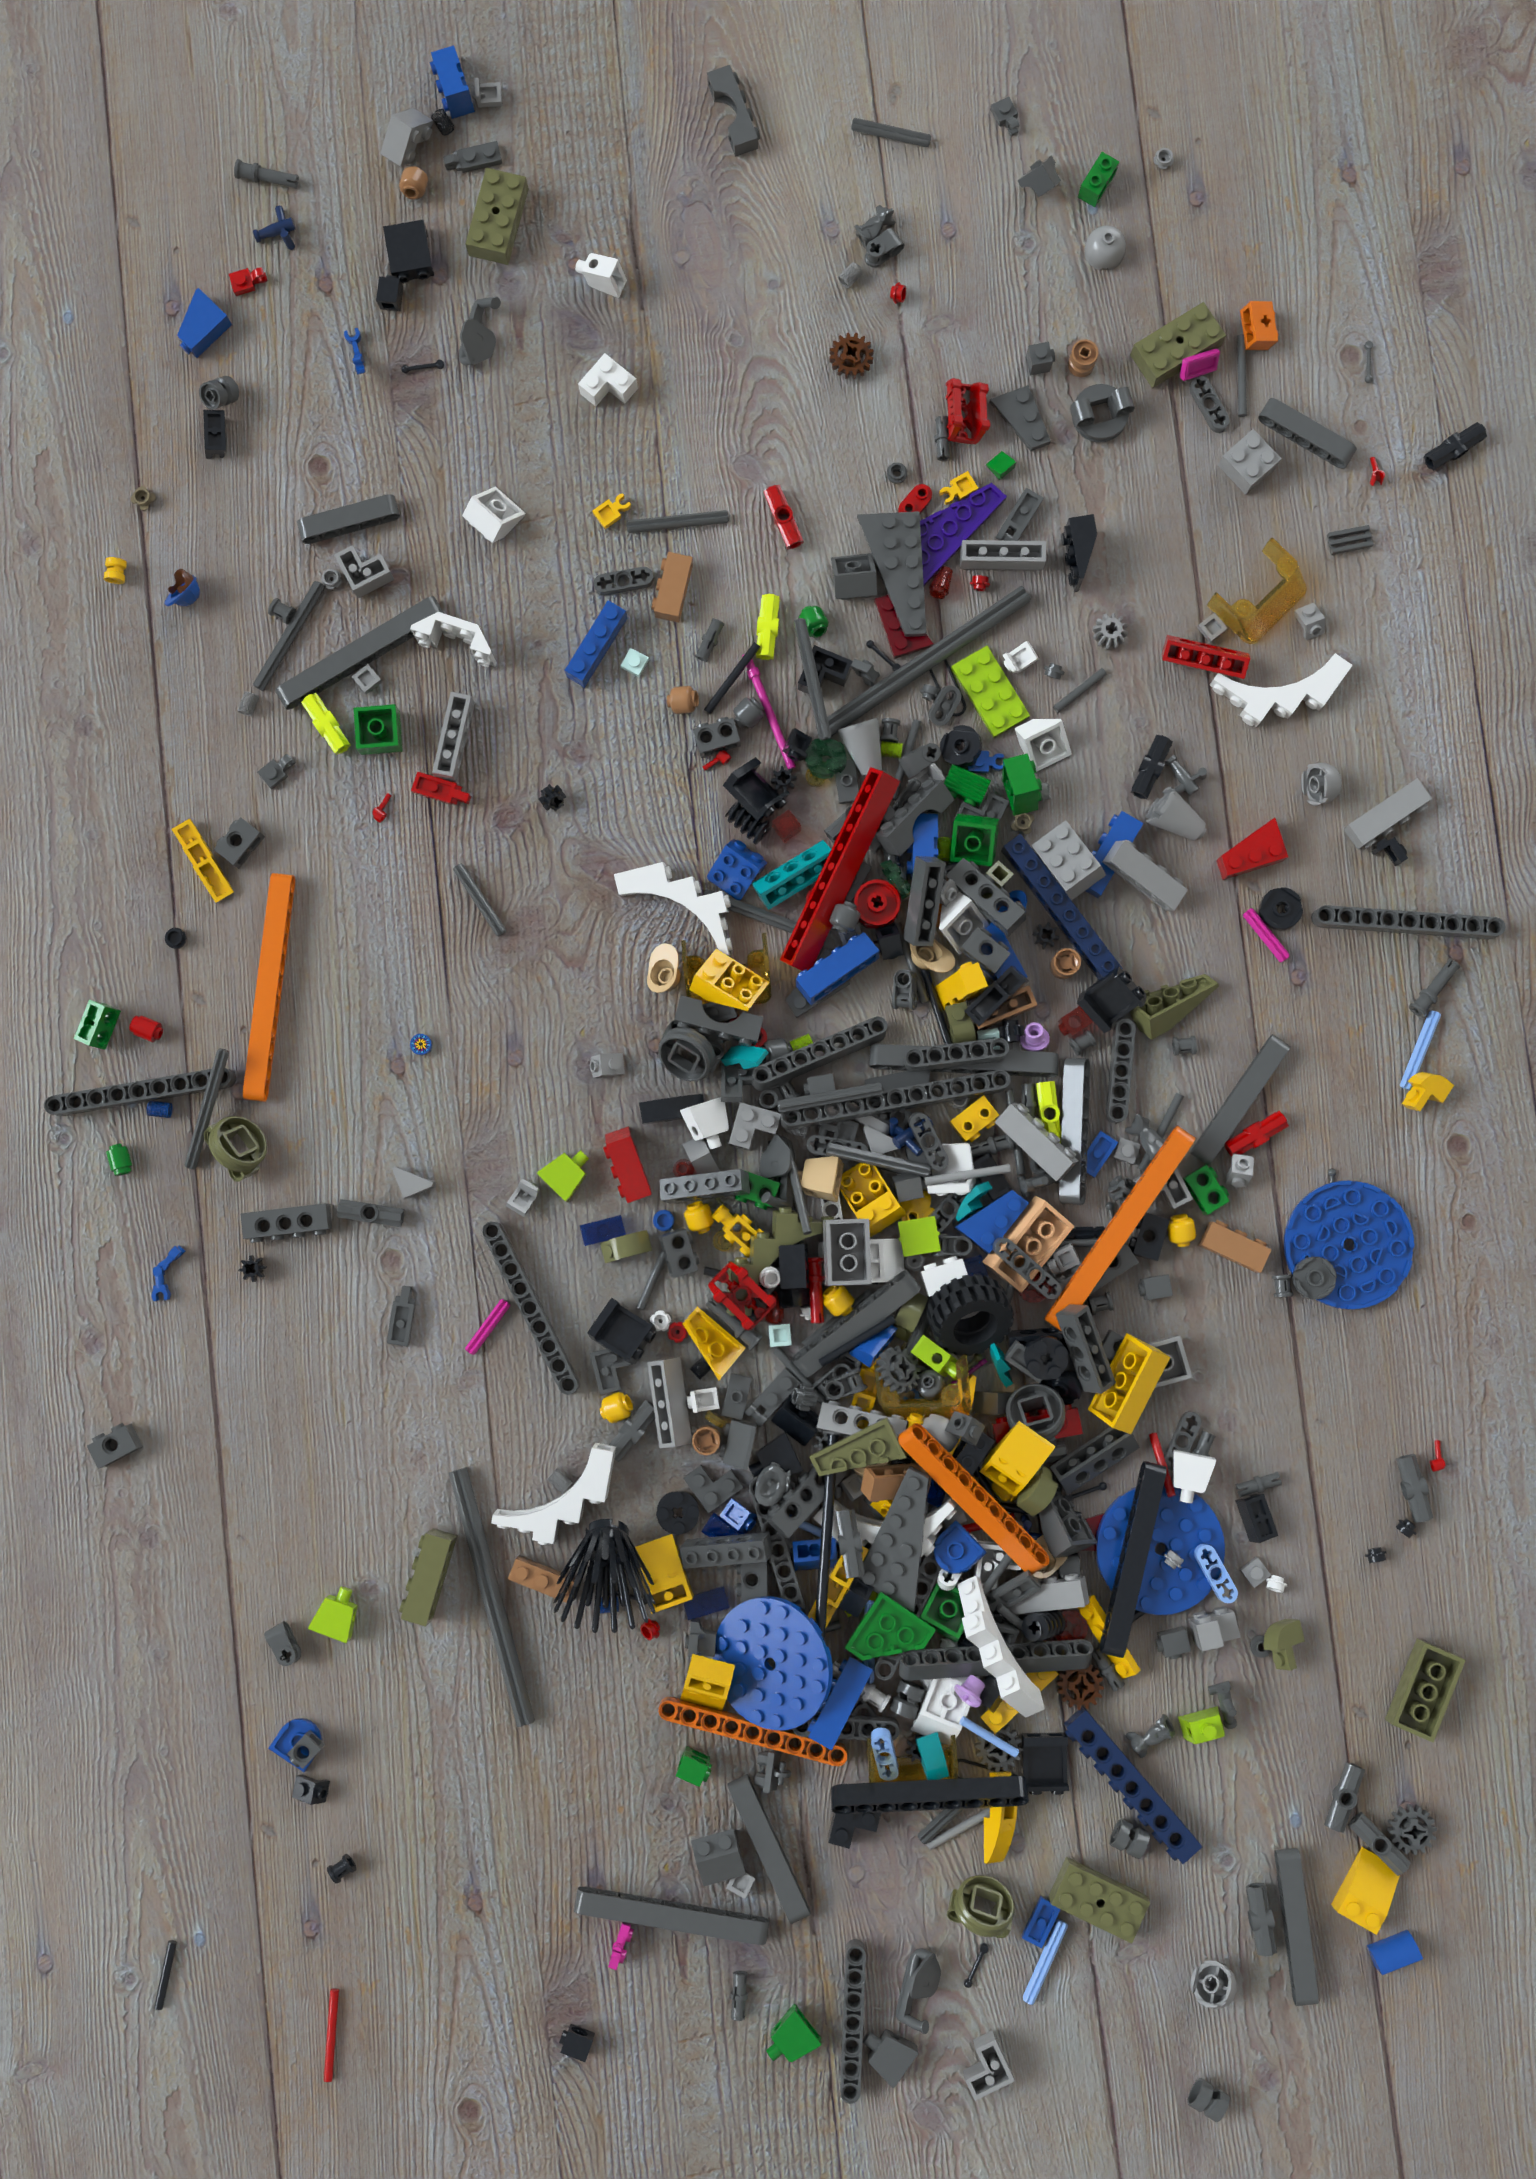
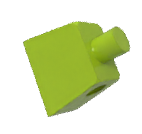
(565, 1174)
(933, 1354)
(336, 1616)
(1204, 1725)

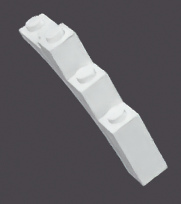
(1284, 700)
(708, 908)
(569, 1507)
(870, 1527)
(996, 1657)

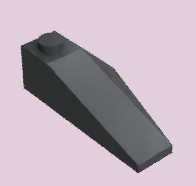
(1063, 1528)

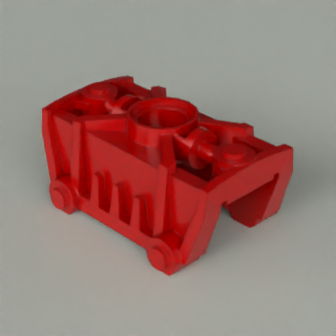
(974, 411)
(736, 1306)

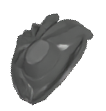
(772, 1484)

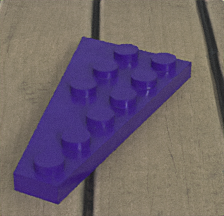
(947, 528)

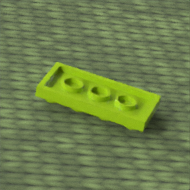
(990, 691)

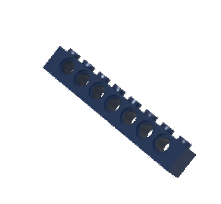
(1060, 907)
(1181, 1849)

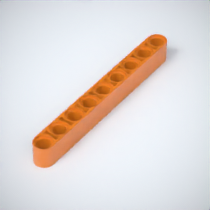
(973, 1498)
(741, 1734)

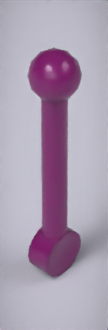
(981, 1363)

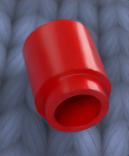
(146, 1028)

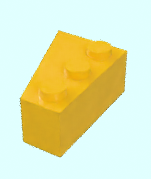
(962, 985)

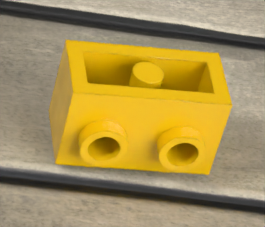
(973, 1119)

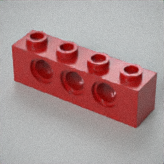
(1205, 656)
(1071, 1426)

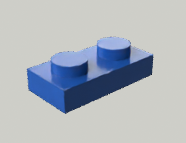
(1099, 1152)
(1040, 1922)

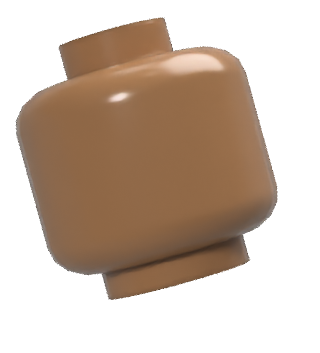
(413, 182)
(683, 699)

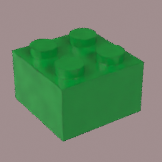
(378, 729)
(1021, 784)
(974, 839)
(944, 1612)

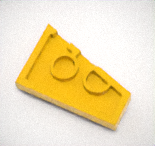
(713, 1342)

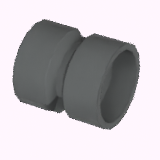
(219, 392)
(908, 1698)
(1128, 1838)
(1205, 2099)

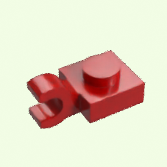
(244, 280)

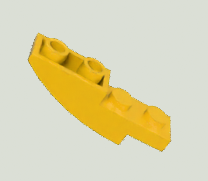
(998, 1829)

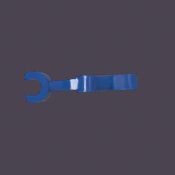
(358, 358)
(159, 1272)

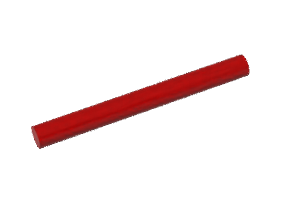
(331, 2035)

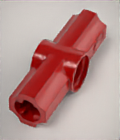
(779, 506)
(1256, 1134)

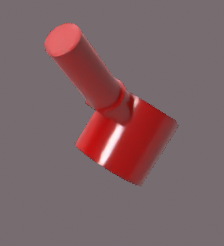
(1377, 474)
(722, 756)
(378, 813)
(1438, 1463)

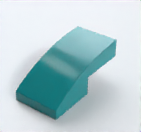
(746, 1056)
(971, 1202)
(1001, 1365)
(932, 1757)

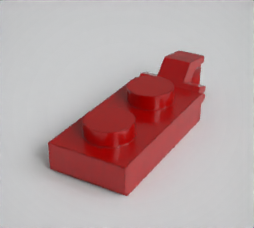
(439, 789)

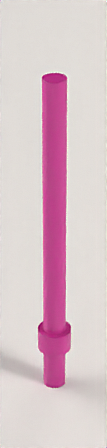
(753, 674)

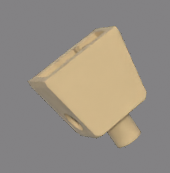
(822, 1177)

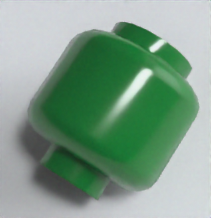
(815, 620)

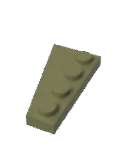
(866, 1447)

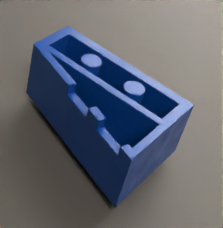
(451, 82)
(925, 839)

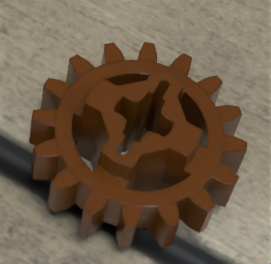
(853, 347)
(1089, 1686)

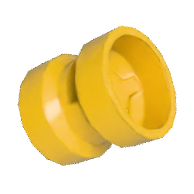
(115, 570)

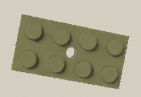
(497, 216)
(1162, 352)
(428, 1577)
(1421, 1710)
(1081, 1887)

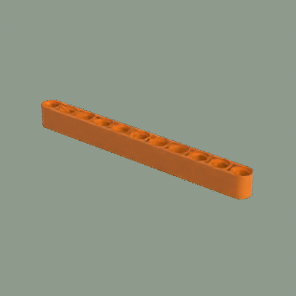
(269, 987)
(1123, 1222)

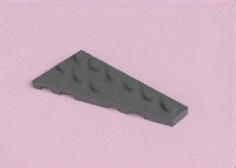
(898, 557)
(897, 1549)

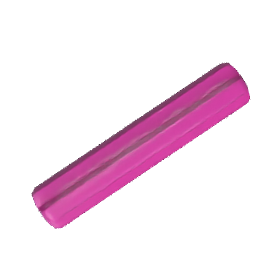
(1266, 935)
(487, 1327)

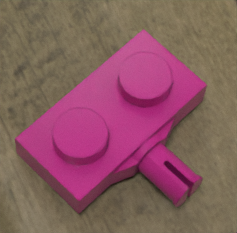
(618, 1953)

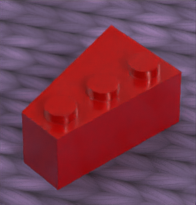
(1255, 852)
(626, 1165)

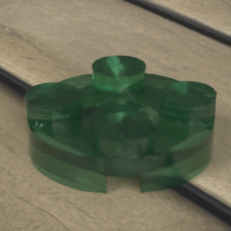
(832, 766)
(892, 874)

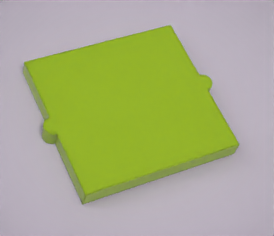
(919, 1236)

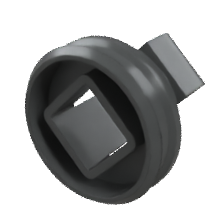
(1119, 404)
(707, 1053)
(1031, 1398)

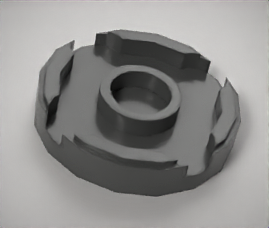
(1314, 1277)

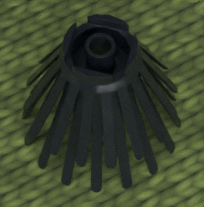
(608, 1551)

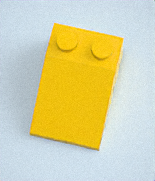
(1366, 1891)

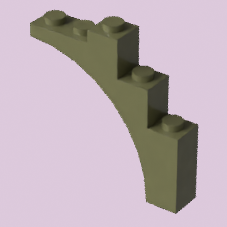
(765, 1248)

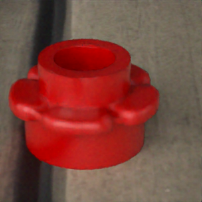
(898, 293)
(980, 582)
(672, 1332)
(650, 1629)

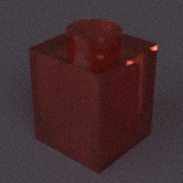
(786, 825)

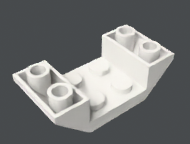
(430, 630)
(886, 1259)
(941, 1710)

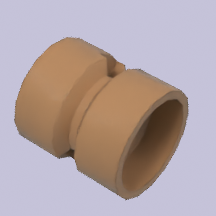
(1083, 358)
(1065, 963)
(706, 1440)

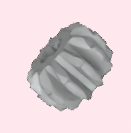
(1118, 630)

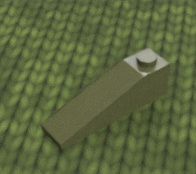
(1171, 1004)

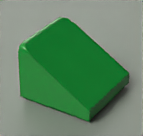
(1001, 465)

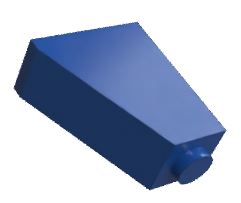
(202, 324)

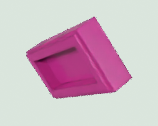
(1199, 364)

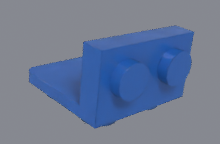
(736, 869)

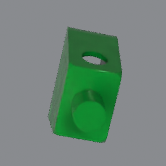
(793, 2036)

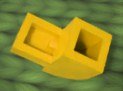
(1426, 1087)

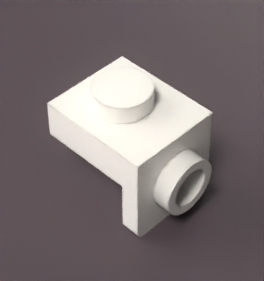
(1020, 658)
(703, 1399)

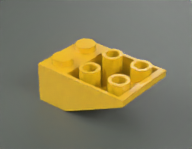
(727, 982)
(870, 1197)
(1016, 1458)
(667, 1572)
(707, 1682)

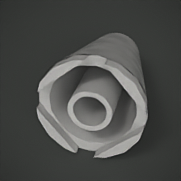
(863, 744)
(1176, 816)

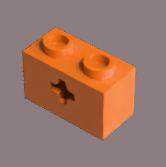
(1259, 325)

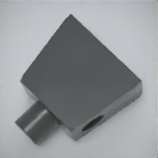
(890, 2055)

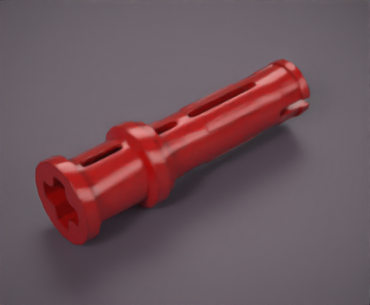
(815, 1289)

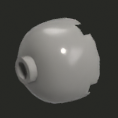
(1105, 247)
(1321, 783)
(936, 1427)
(1213, 1984)

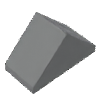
(878, 1142)
(700, 1156)
(410, 1183)

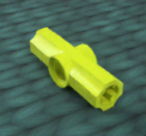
(767, 626)
(326, 723)
(1047, 1099)

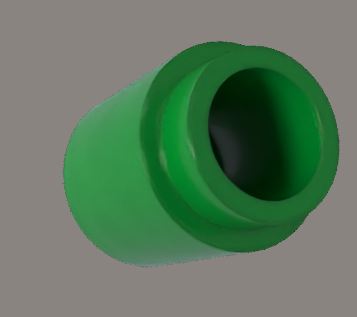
(119, 1159)

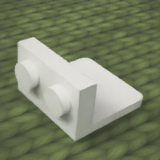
(959, 1160)

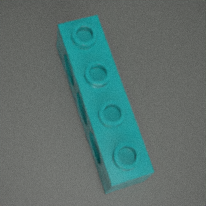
(792, 875)

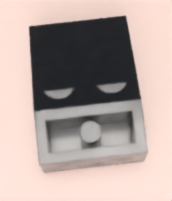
(1079, 540)

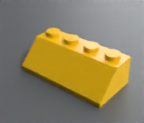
(1136, 1372)

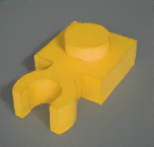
(960, 486)
(609, 513)

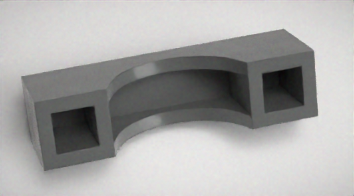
(724, 89)
(898, 832)
(692, 1015)

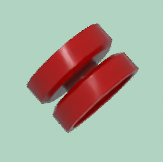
(882, 893)

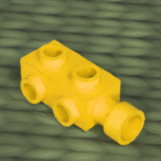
(741, 1236)

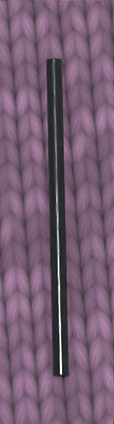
(825, 1545)

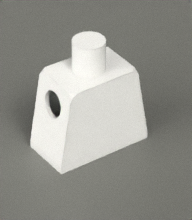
(603, 274)
(707, 1121)
(1191, 1473)

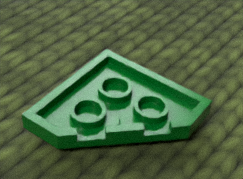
(888, 1630)

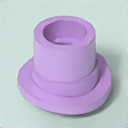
(1035, 1037)
(970, 1691)

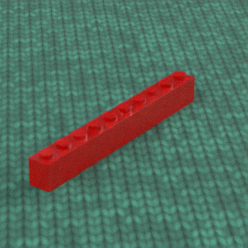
(840, 869)

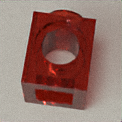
(1083, 1019)

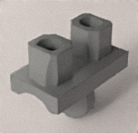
(774, 1773)

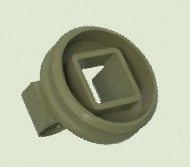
(239, 1165)
(980, 1923)

